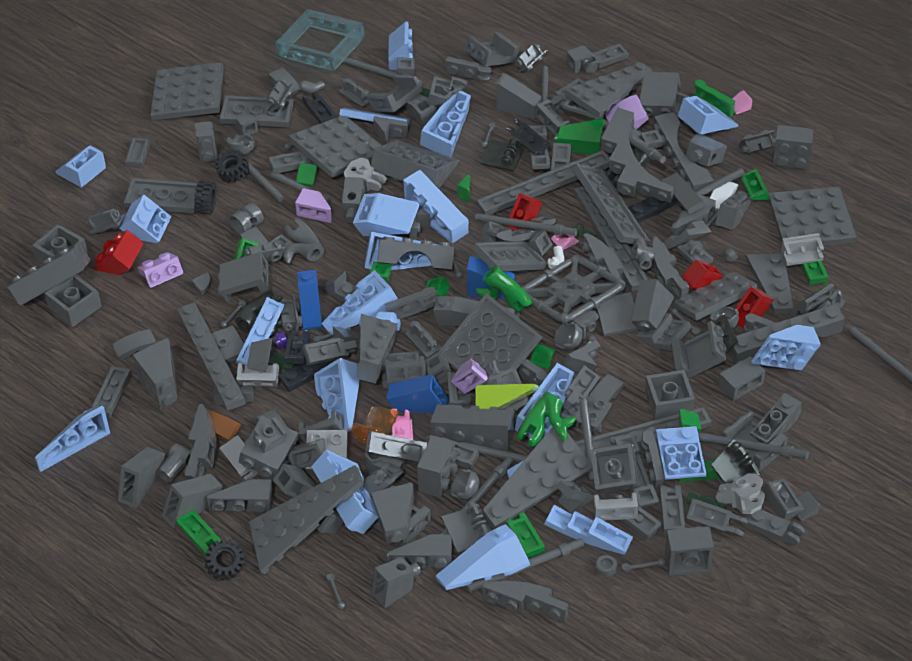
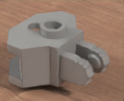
(363, 170)
(742, 493)

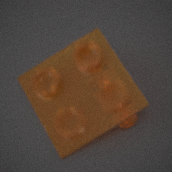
(378, 420)

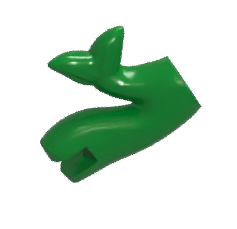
(513, 293)
(534, 422)

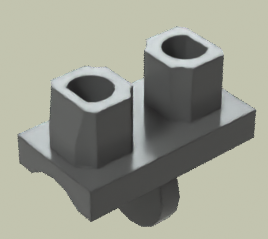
(694, 250)

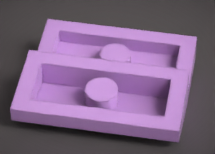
(631, 104)

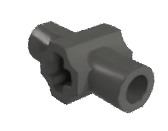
(642, 253)

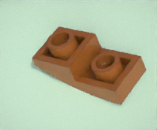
(224, 426)

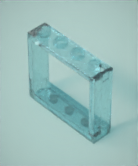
(350, 29)

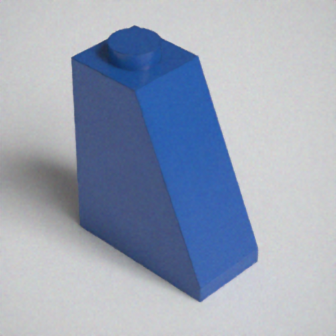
(475, 272)
(309, 300)
(417, 395)

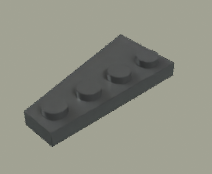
(773, 279)

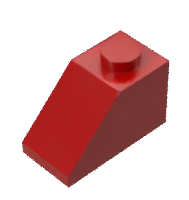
(524, 209)
(701, 274)
(753, 302)

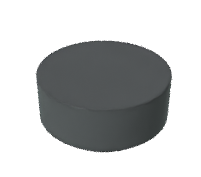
(606, 566)

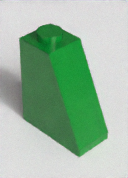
(583, 136)

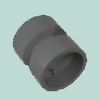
(246, 218)

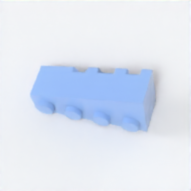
(443, 214)

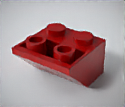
(118, 253)

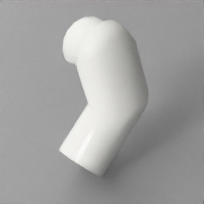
(559, 257)

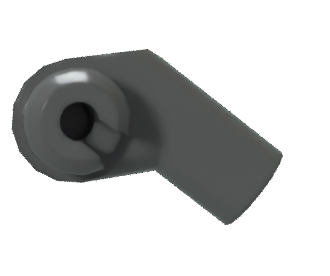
(309, 87)

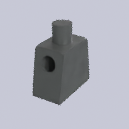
(702, 150)
(351, 203)
(393, 580)

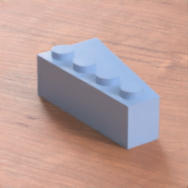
(445, 126)
(556, 384)
(358, 510)

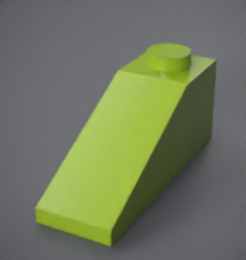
(502, 395)

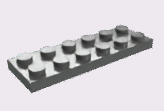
(610, 204)

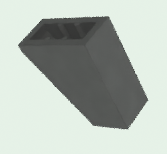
(515, 97)
(650, 304)
(139, 476)
(189, 496)
(394, 511)

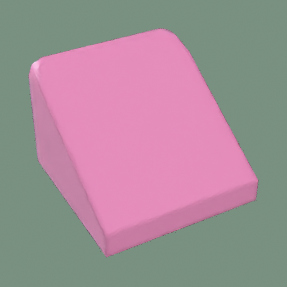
(743, 102)
(564, 241)

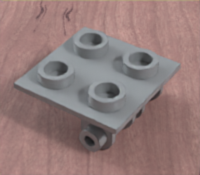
(334, 440)

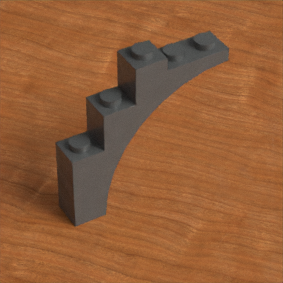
(622, 161)

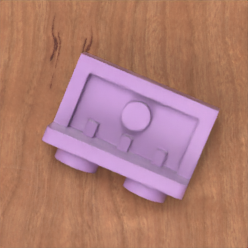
(161, 269)

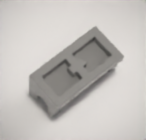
(802, 249)
(258, 378)
(232, 452)
(616, 508)

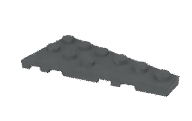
(607, 90)
(537, 478)
(298, 517)

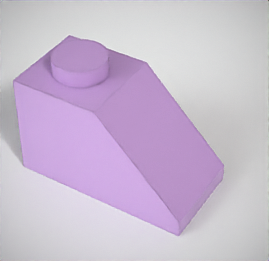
(313, 206)
(469, 376)

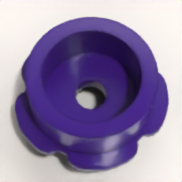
(281, 340)

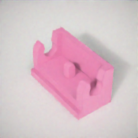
(403, 426)

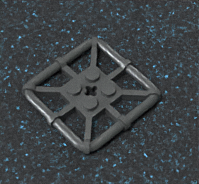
(572, 289)

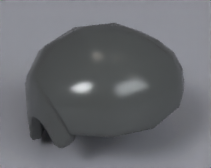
(243, 143)
(731, 314)
(568, 336)
(465, 485)

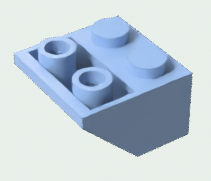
(400, 45)
(83, 166)
(145, 220)

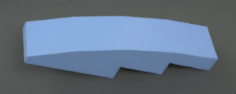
(592, 532)

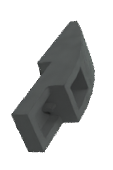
(602, 255)
(665, 271)
(204, 444)
(518, 595)

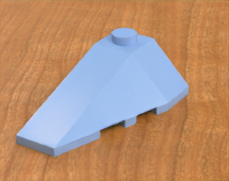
(408, 260)
(367, 299)
(338, 388)
(80, 433)
(491, 555)

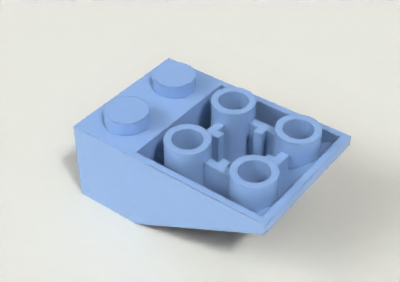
(704, 116)
(385, 214)
(788, 348)
(680, 452)

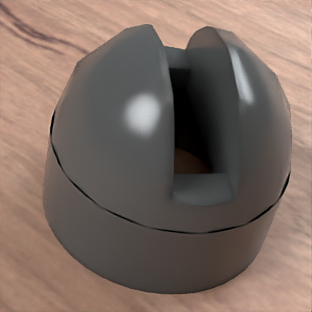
(729, 255)

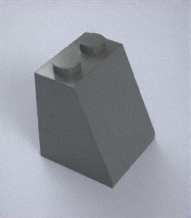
(157, 372)

